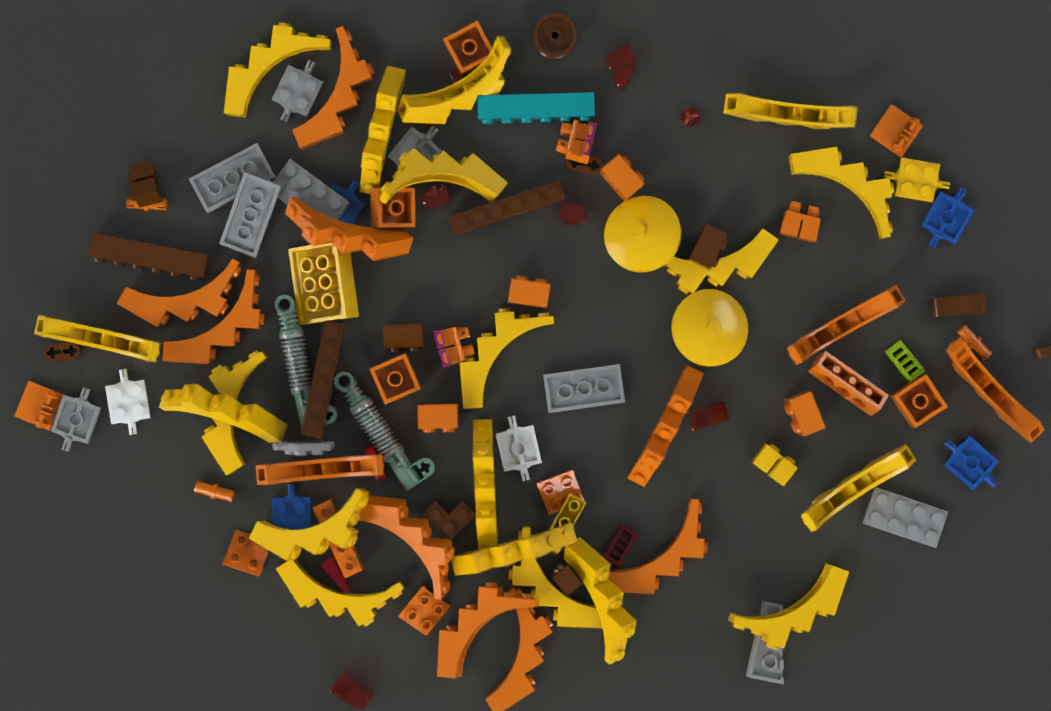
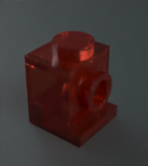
(435, 197)
(572, 214)

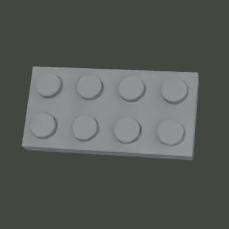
(221, 182)
(310, 190)
(250, 214)
(584, 388)
(905, 517)

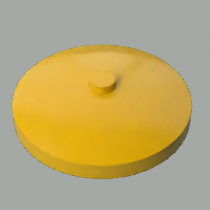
(642, 234)
(709, 327)

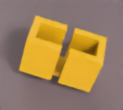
(783, 468)

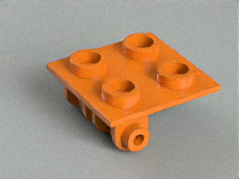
(896, 130)
(39, 405)
(556, 490)
(245, 554)
(424, 611)

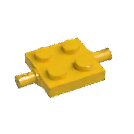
(916, 180)

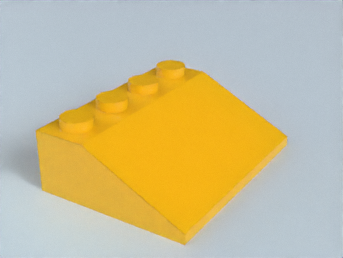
(323, 284)

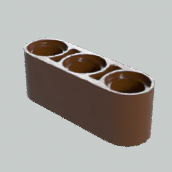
(958, 305)

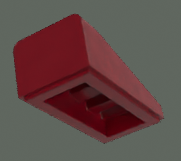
(628, 532)
(332, 568)

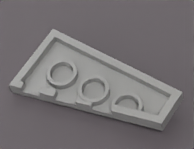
(764, 661)

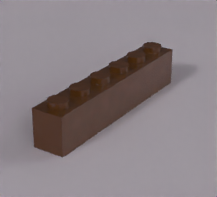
(506, 208)
(149, 255)
(323, 380)

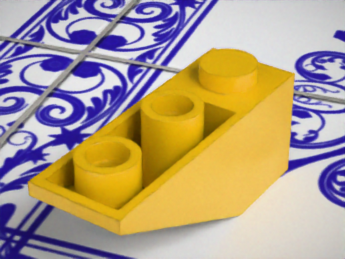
(568, 513)

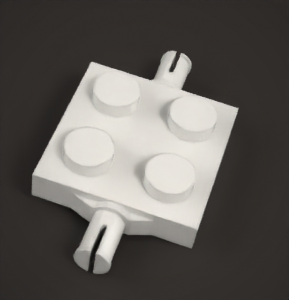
(127, 402)
(518, 448)

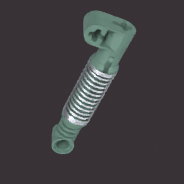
(297, 358)
(385, 442)

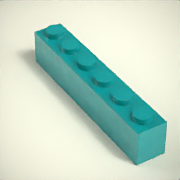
(535, 107)

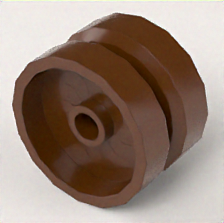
(558, 25)

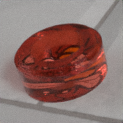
(455, 75)
(690, 117)

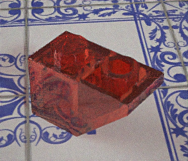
(622, 64)
(708, 415)
(351, 691)

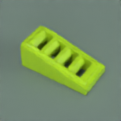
(909, 378)

